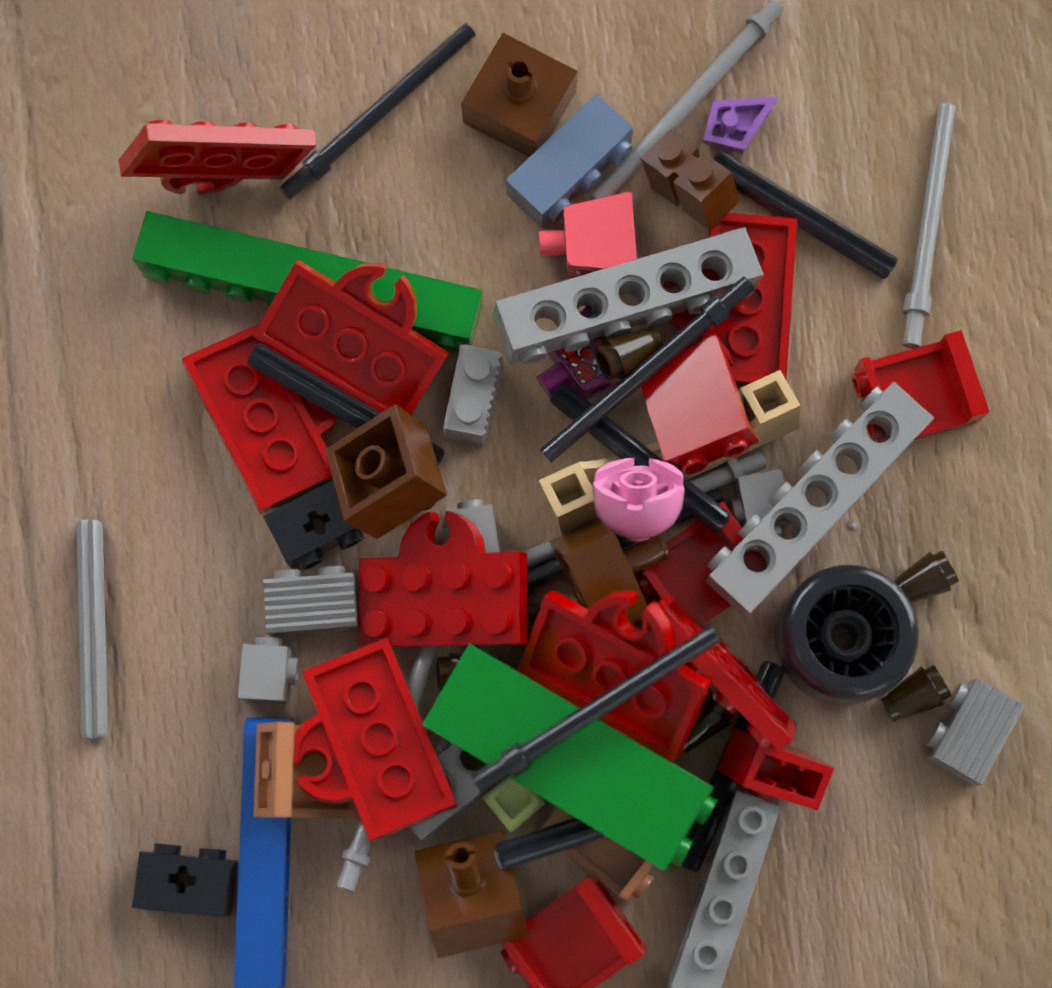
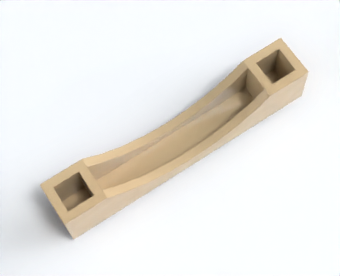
(769, 409)

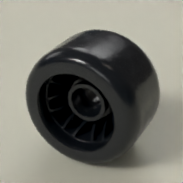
(880, 626)

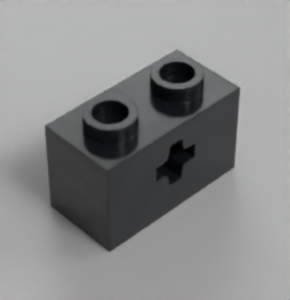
(294, 524)
(159, 891)

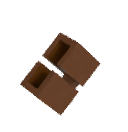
(701, 185)

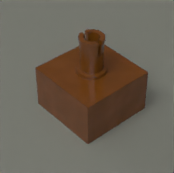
(519, 95)
(385, 472)
(599, 566)
(469, 896)

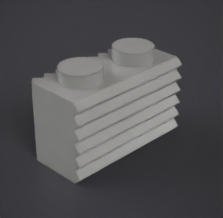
(473, 395)
(311, 602)
(974, 731)

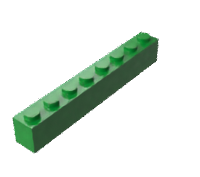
(257, 267)

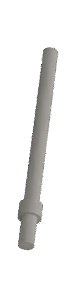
(918, 301)

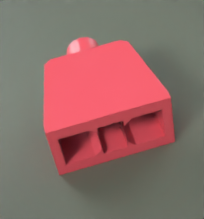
(593, 235)

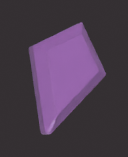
(736, 122)

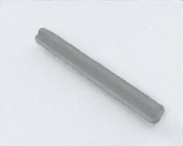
(92, 630)

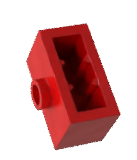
(773, 775)

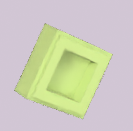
(512, 803)

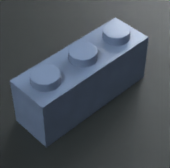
(570, 161)

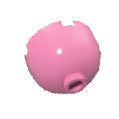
(638, 499)

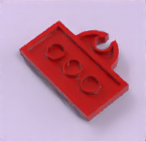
(214, 154)
(759, 324)
(353, 335)
(264, 425)
(443, 591)
(594, 649)
(735, 681)
(371, 743)

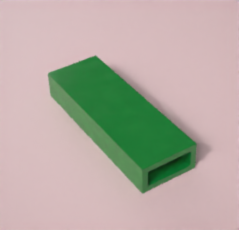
(591, 775)

